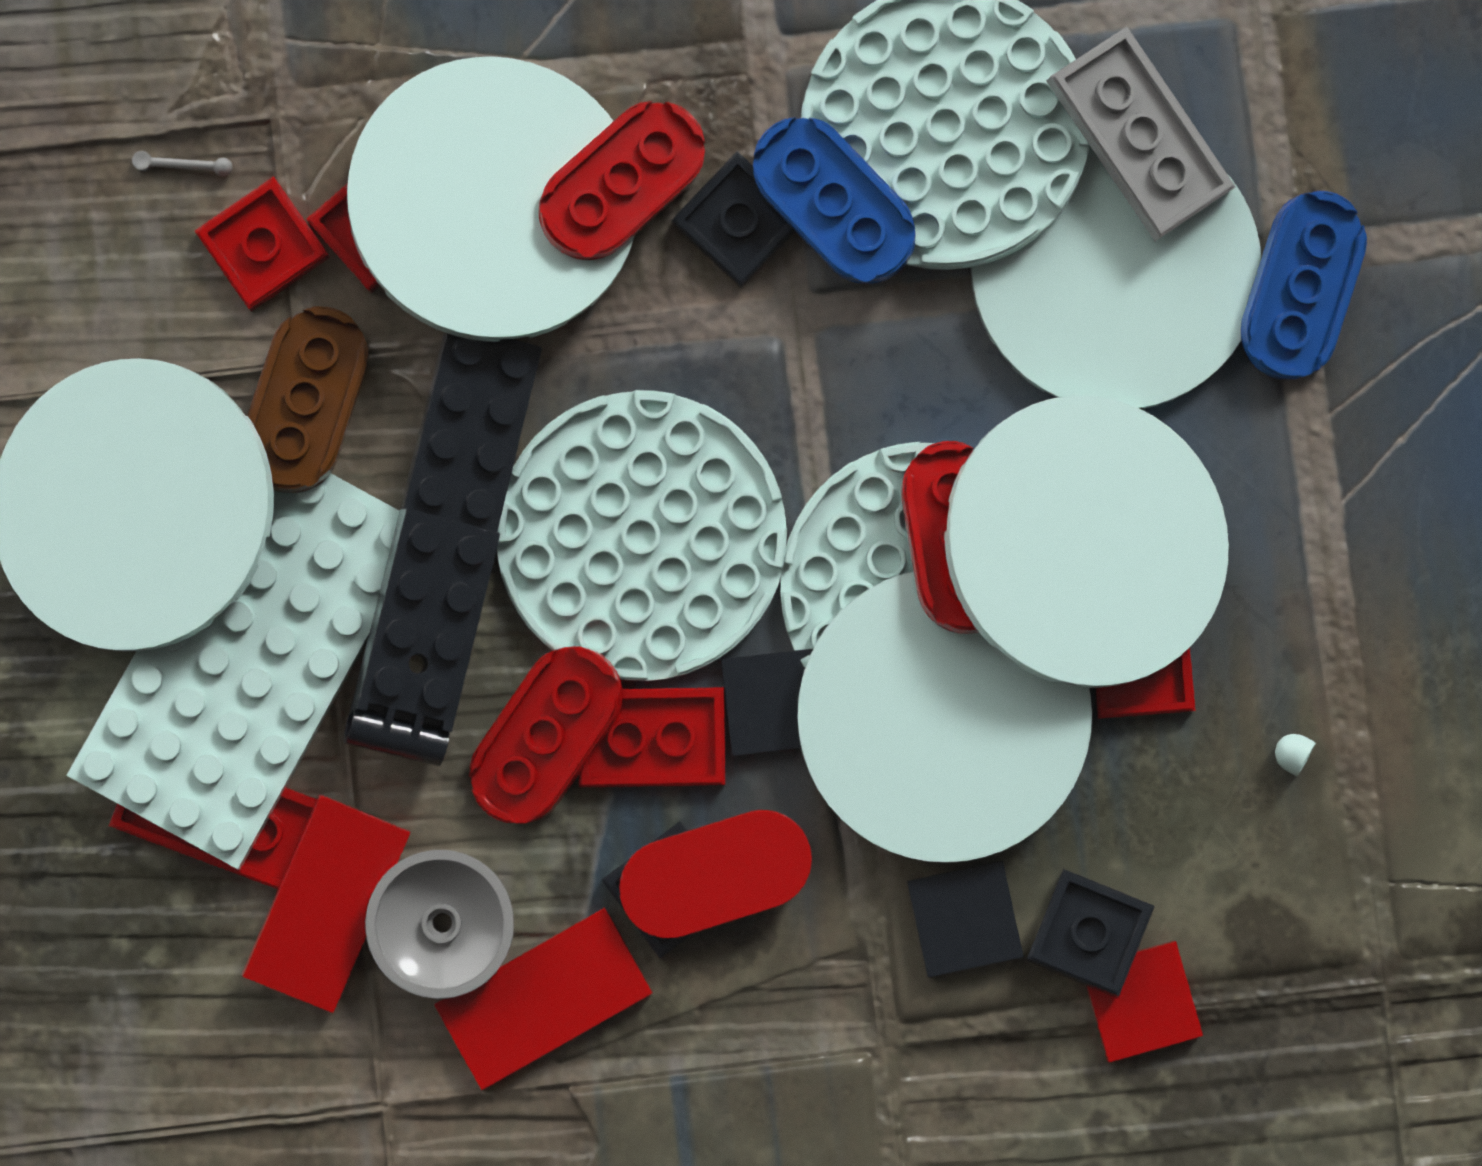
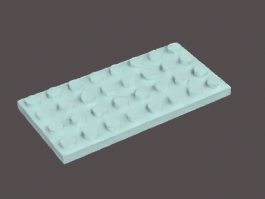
(222, 719)

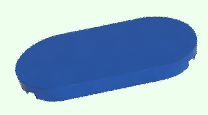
(834, 200)
(1303, 285)

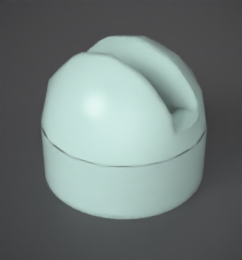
(1293, 752)

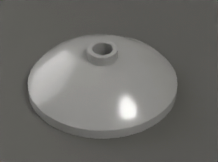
(404, 932)

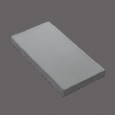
(1140, 133)

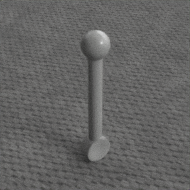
(143, 162)

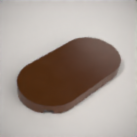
(308, 395)

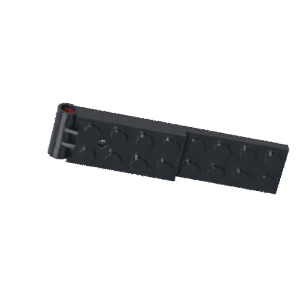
(442, 549)

